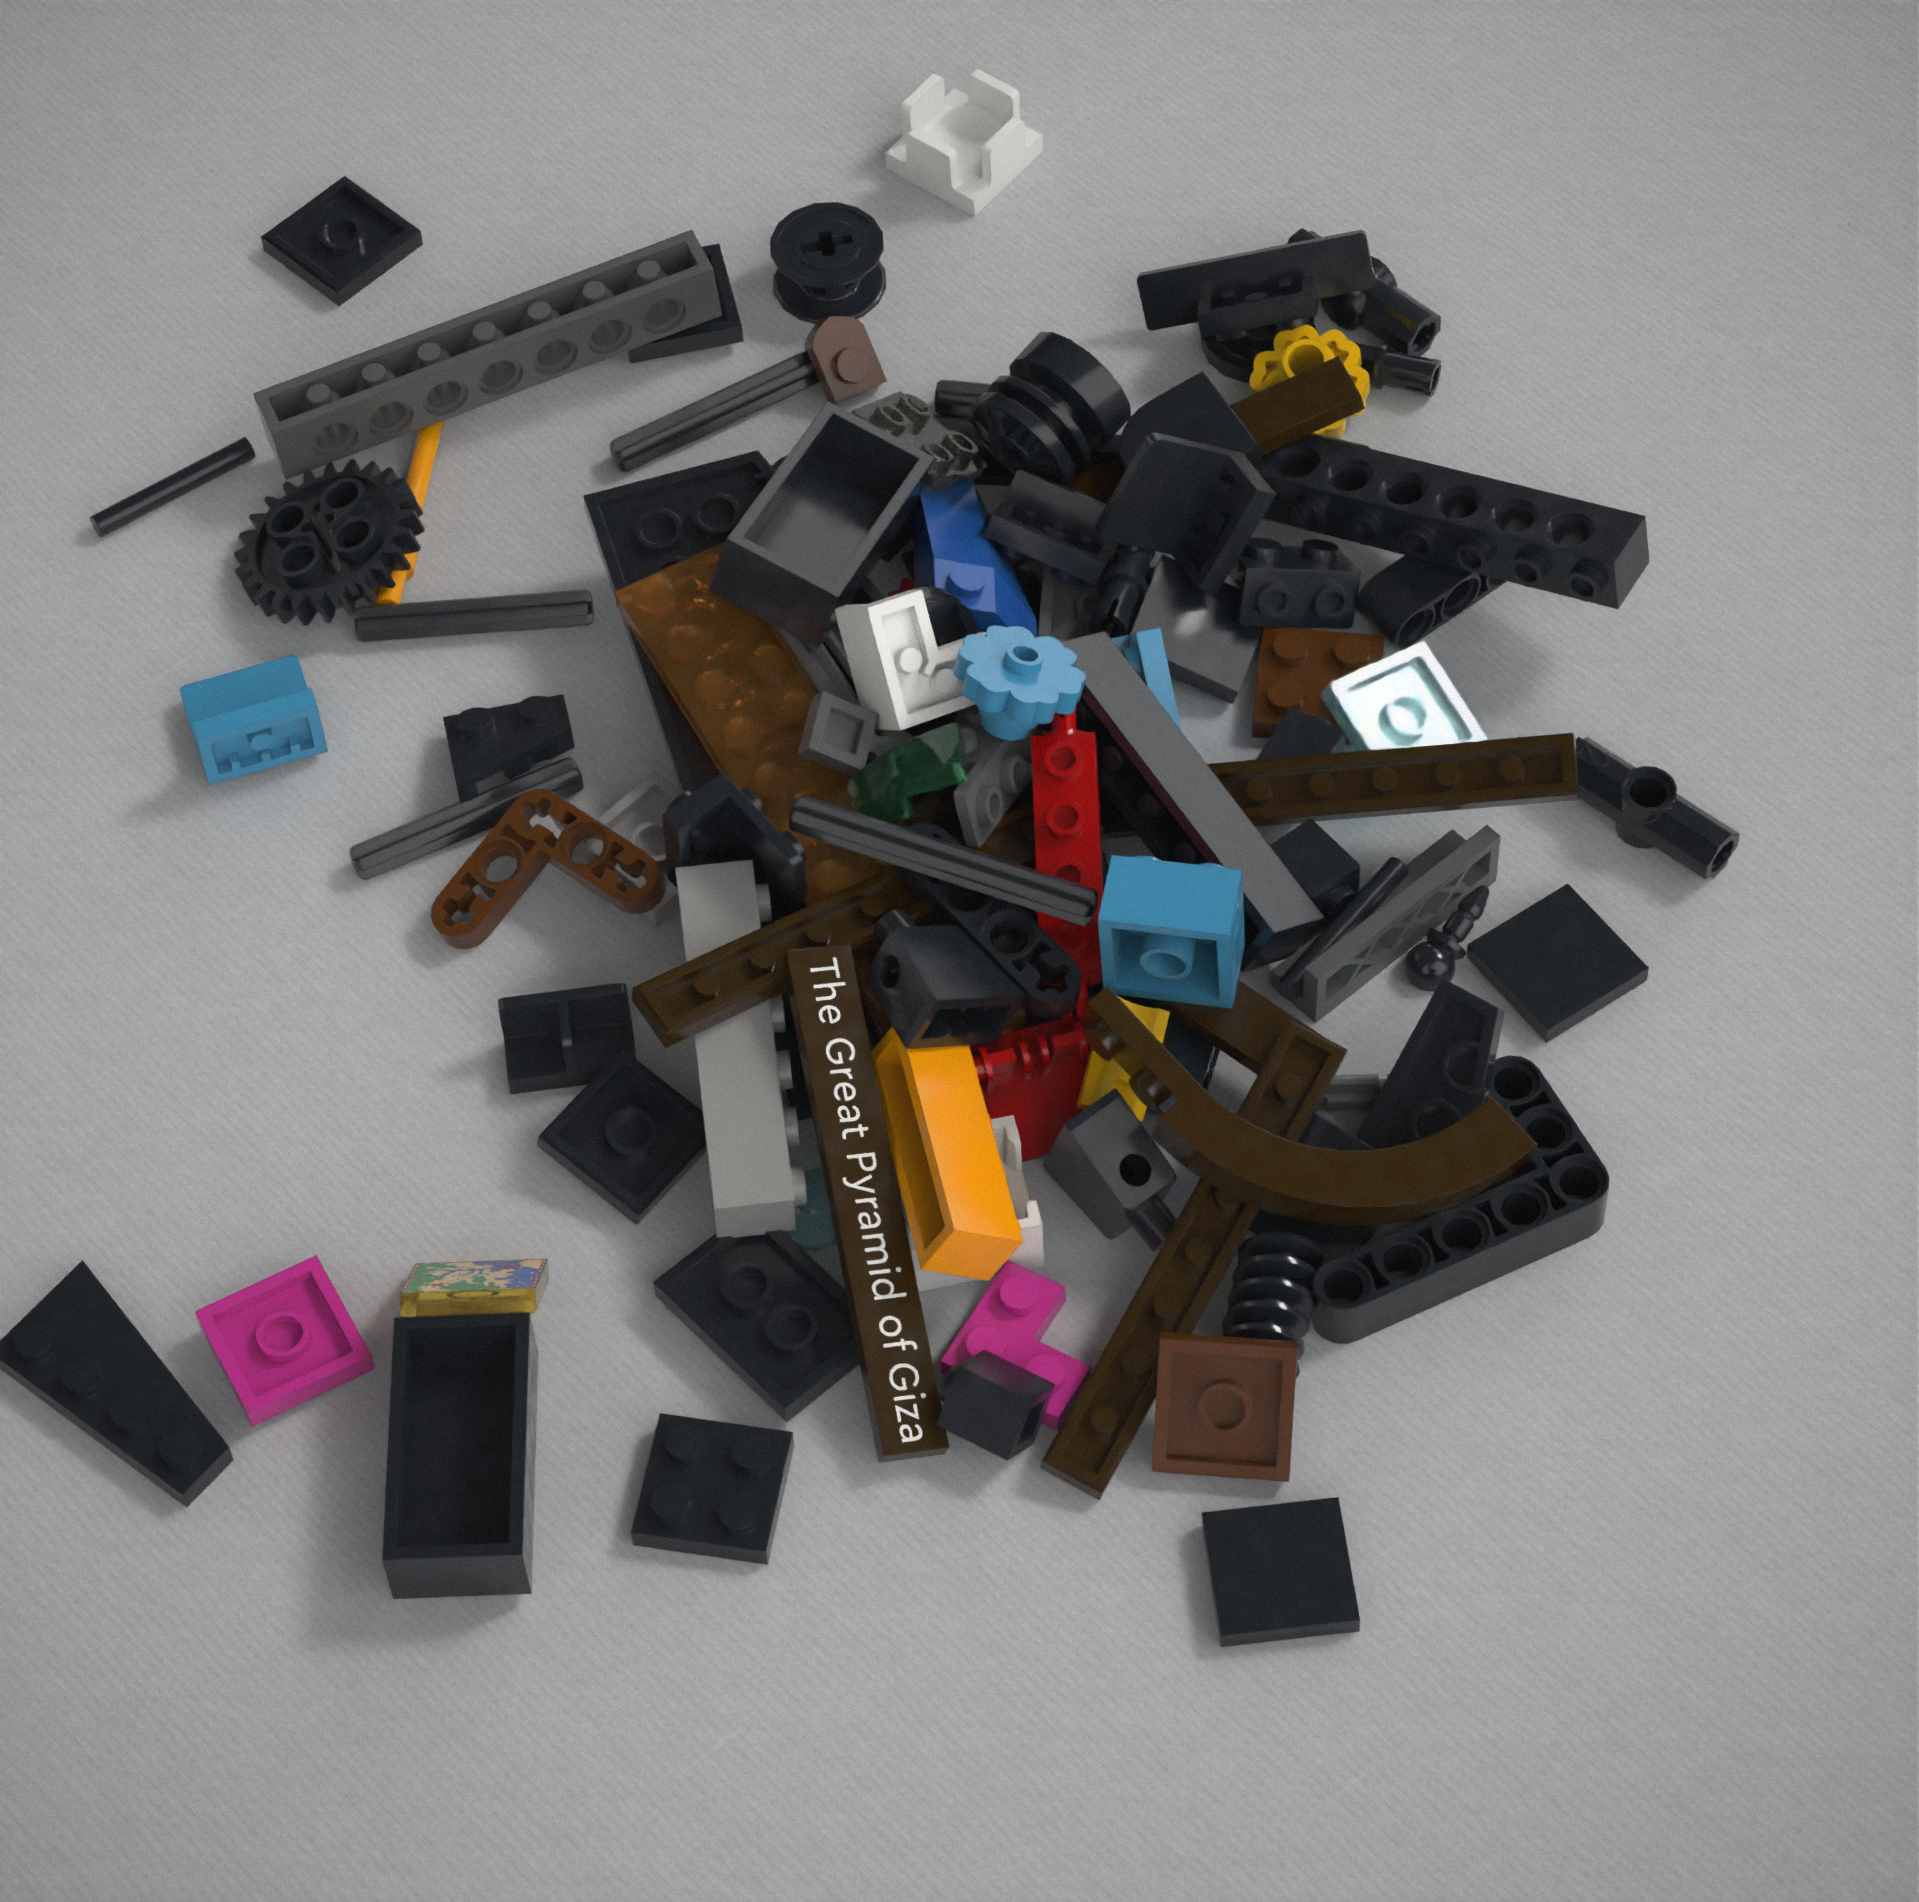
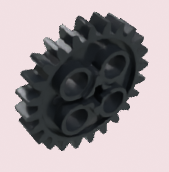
(369, 526)

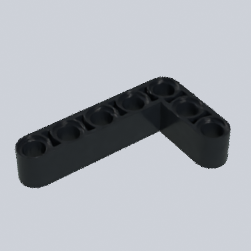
(1477, 1223)

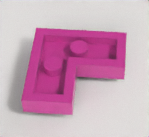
(1011, 1324)

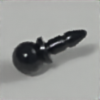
(1436, 957)

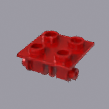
(1034, 1078)

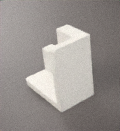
(898, 661)

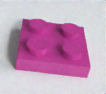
(284, 1340)

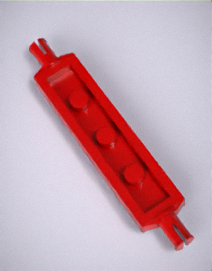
(1069, 837)

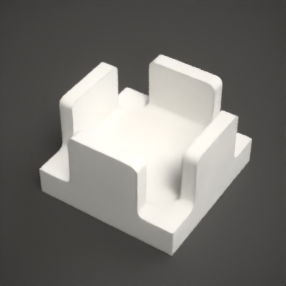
(963, 143)

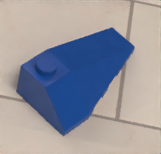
(959, 559)

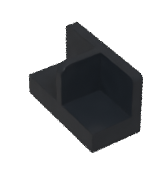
(564, 1035)

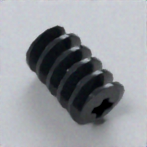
(1273, 1288)

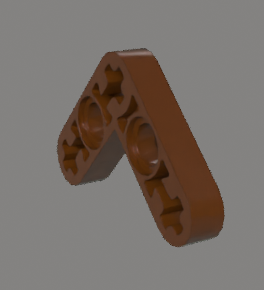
(534, 849)

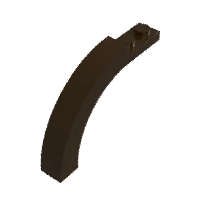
(1292, 1176)

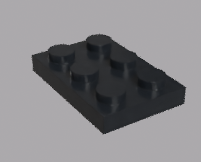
(765, 1315)

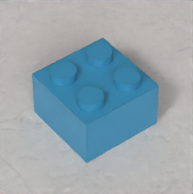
(1172, 930)

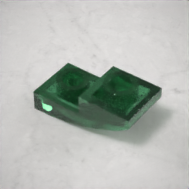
(913, 767)

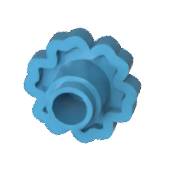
(1018, 679)

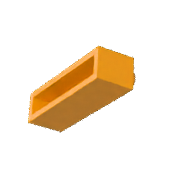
(946, 1158)

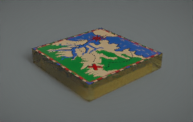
(474, 1287)

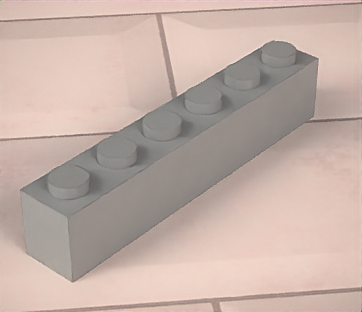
(740, 1066)

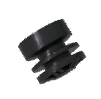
(1050, 409)

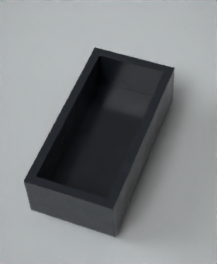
(821, 524)
(461, 1456)

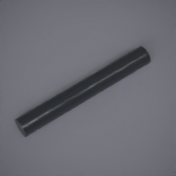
(172, 487)
(1354, 913)

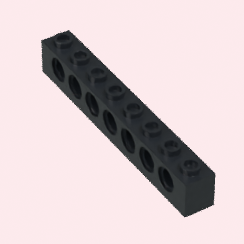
(1457, 519)

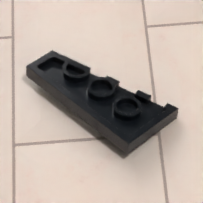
(109, 1382)

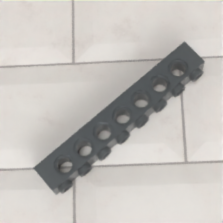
(488, 354)

